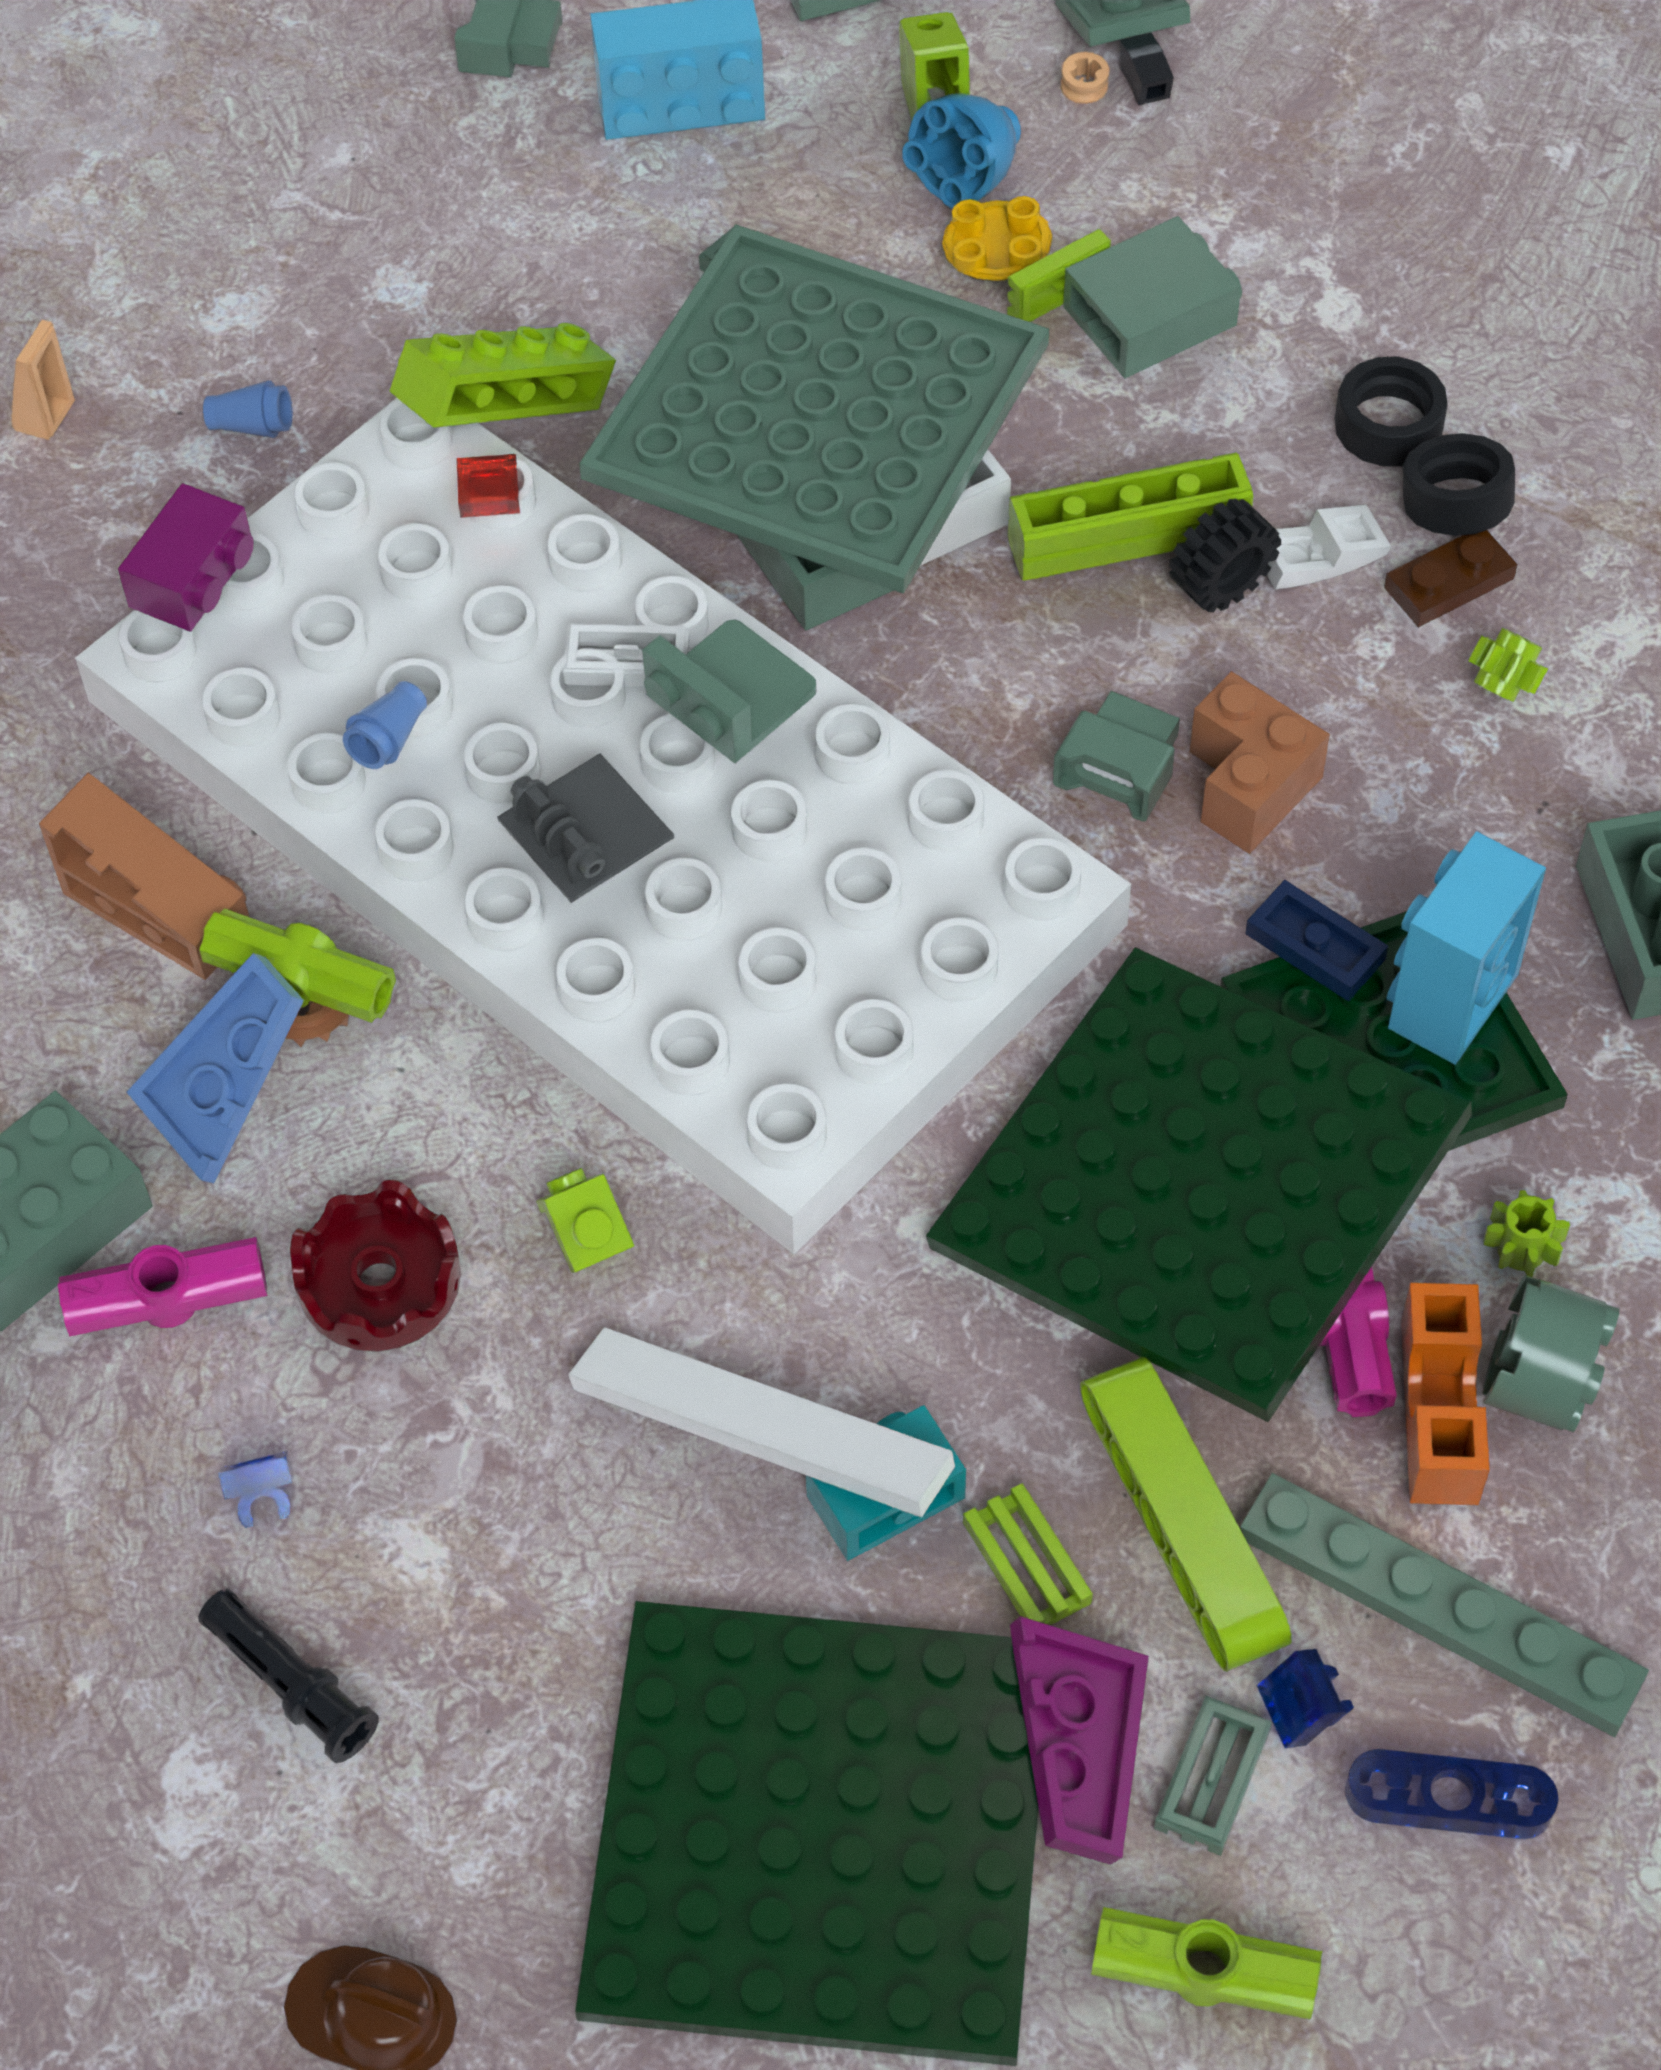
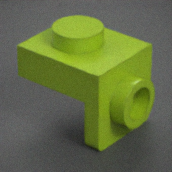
(585, 1219)

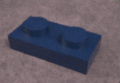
(1316, 940)

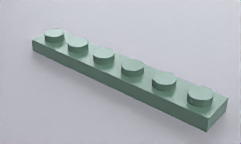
(1444, 1604)

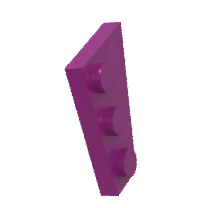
(1081, 1733)

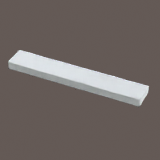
(763, 1421)

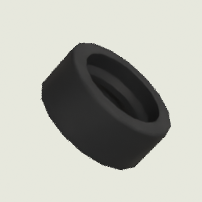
(1389, 378)
(1457, 458)

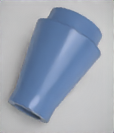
(250, 410)
(382, 728)

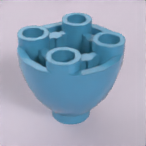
(961, 146)

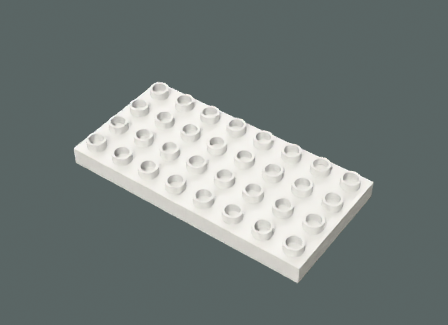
(751, 997)

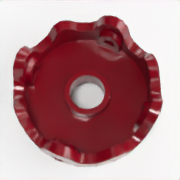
(366, 1231)

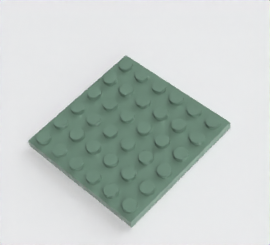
(816, 407)

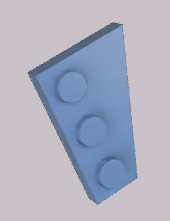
(217, 1066)

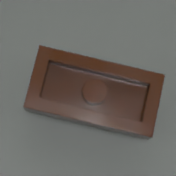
(1450, 576)

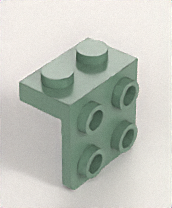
(727, 687)

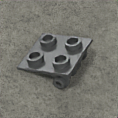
(583, 826)

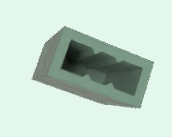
(1152, 296)

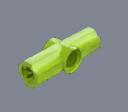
(305, 961)
(1255, 1973)

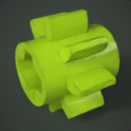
(1507, 664)
(1526, 1233)

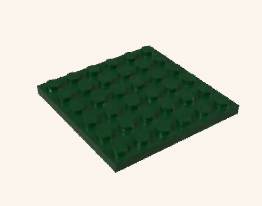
(1201, 1181)
(815, 1836)

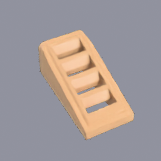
(40, 385)

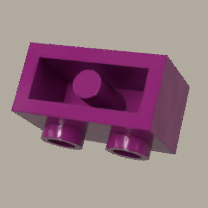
(186, 557)

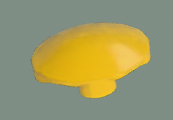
(996, 237)

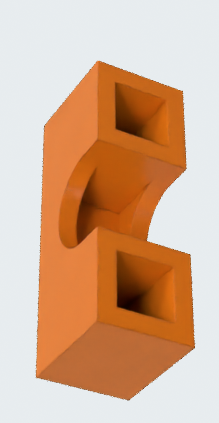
(1441, 1411)

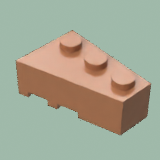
(135, 873)

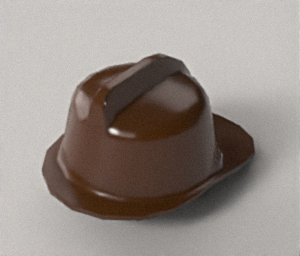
(370, 2011)

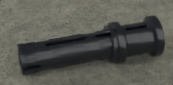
(307, 1692)

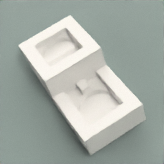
(1330, 546)

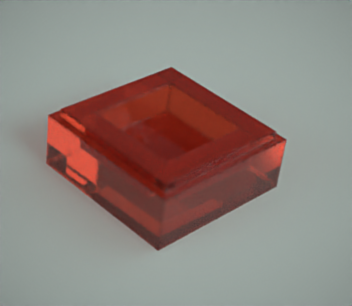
(488, 485)

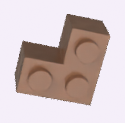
(1260, 756)

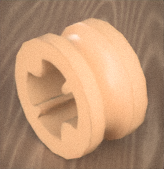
(1084, 64)

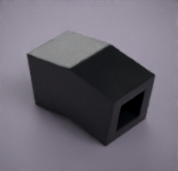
(1146, 68)

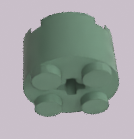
(1548, 1354)

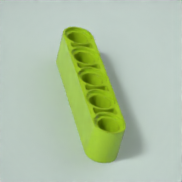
(1185, 1514)

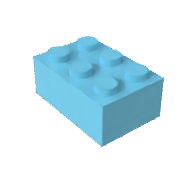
(678, 66)
(1463, 945)

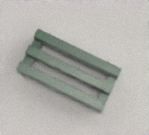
(1192, 1827)

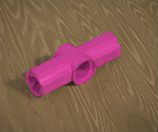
(125, 1294)
(1360, 1353)

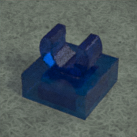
(256, 1479)
(1302, 1698)

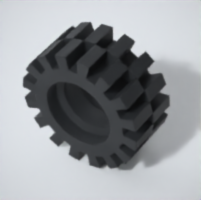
(1224, 555)

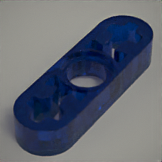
(1474, 1773)

